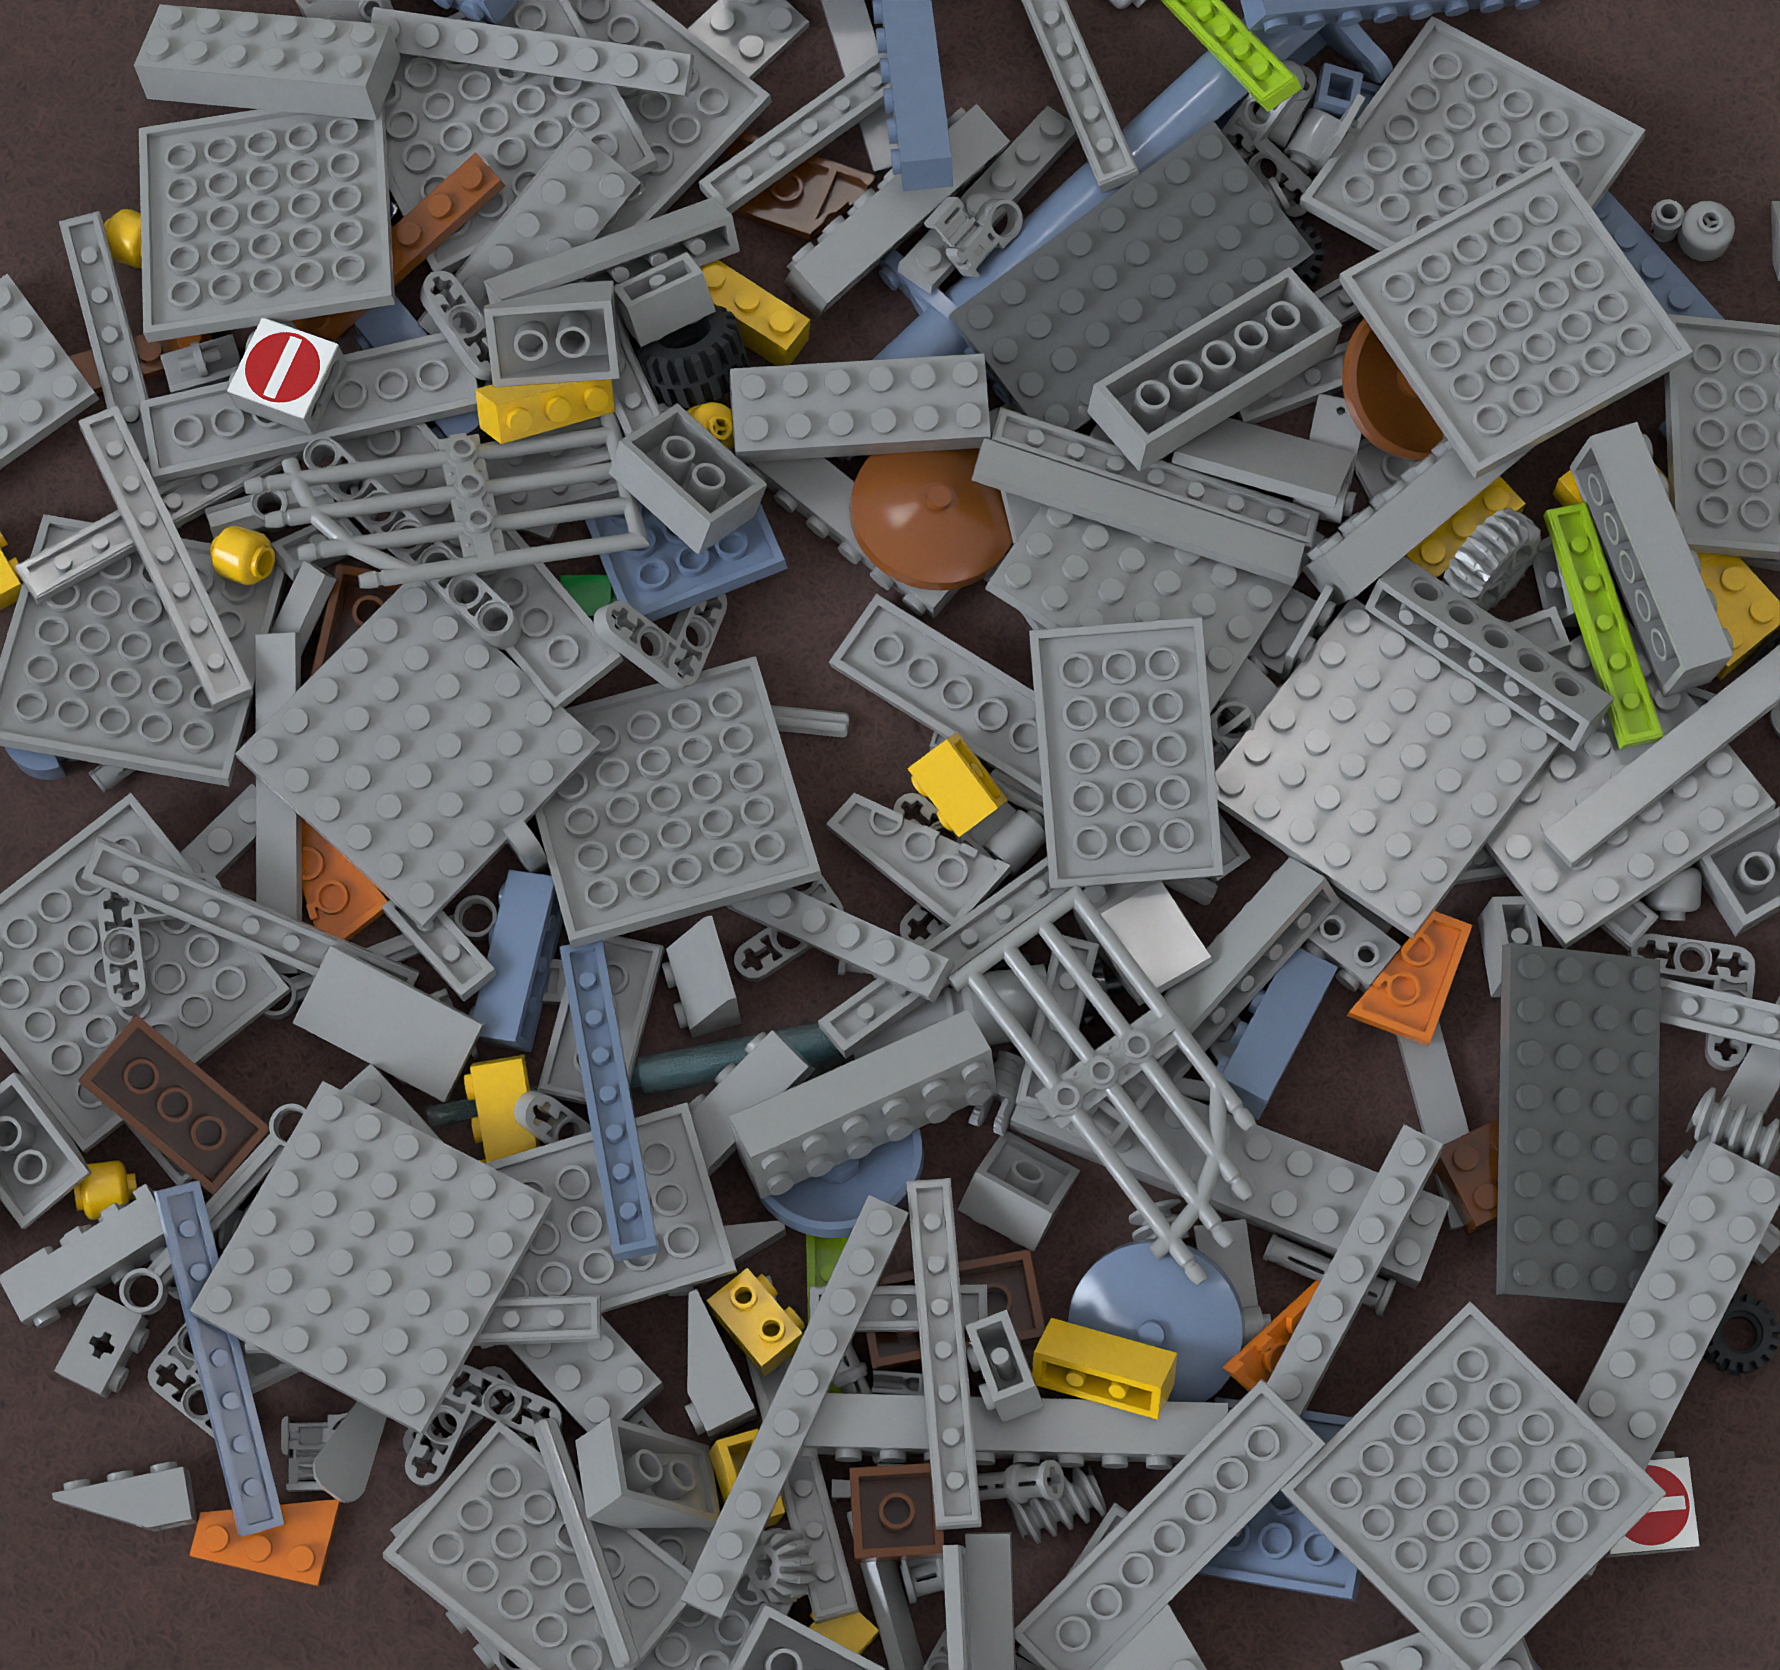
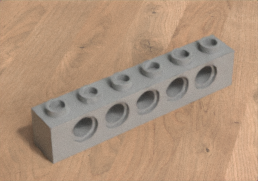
(1489, 653)

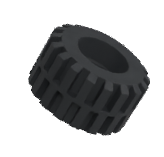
(695, 360)

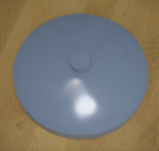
(833, 1202)
(1160, 1306)

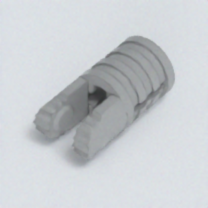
(1008, 1075)

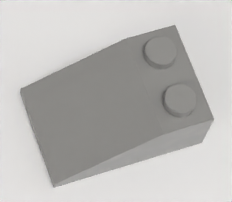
(555, 336)
(1151, 931)
(702, 981)
(35, 1153)
(712, 1380)
(645, 1478)

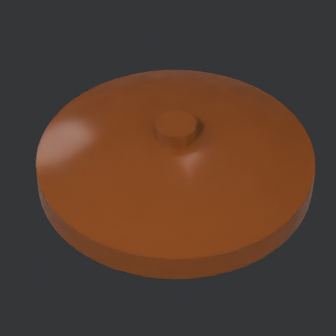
(1384, 401)
(928, 519)

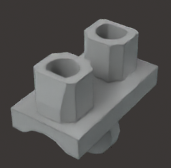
(201, 364)

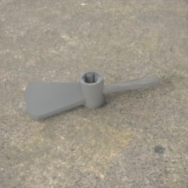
(349, 1453)

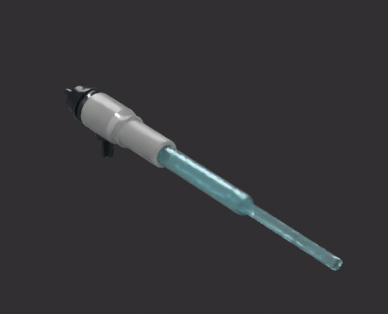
(704, 1062)

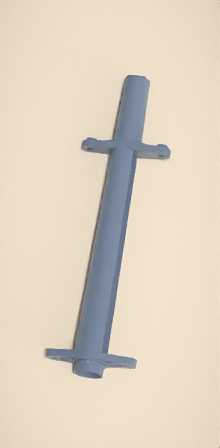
(1191, 102)

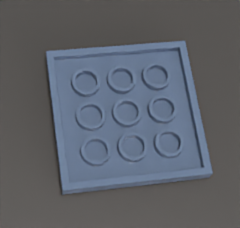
(673, 576)
(1283, 1546)

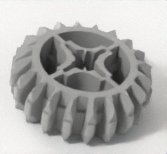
(1494, 558)

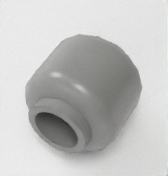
(1706, 231)
(1677, 895)

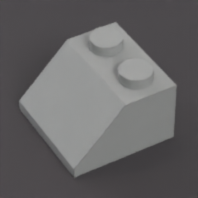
(1018, 1190)

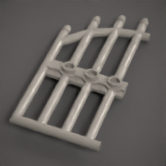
(471, 503)
(1112, 1065)

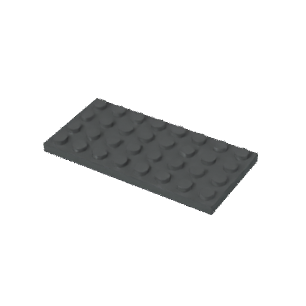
(1129, 277)
(1577, 1123)

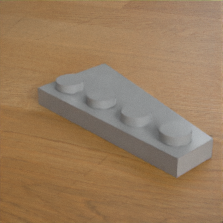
(930, 868)

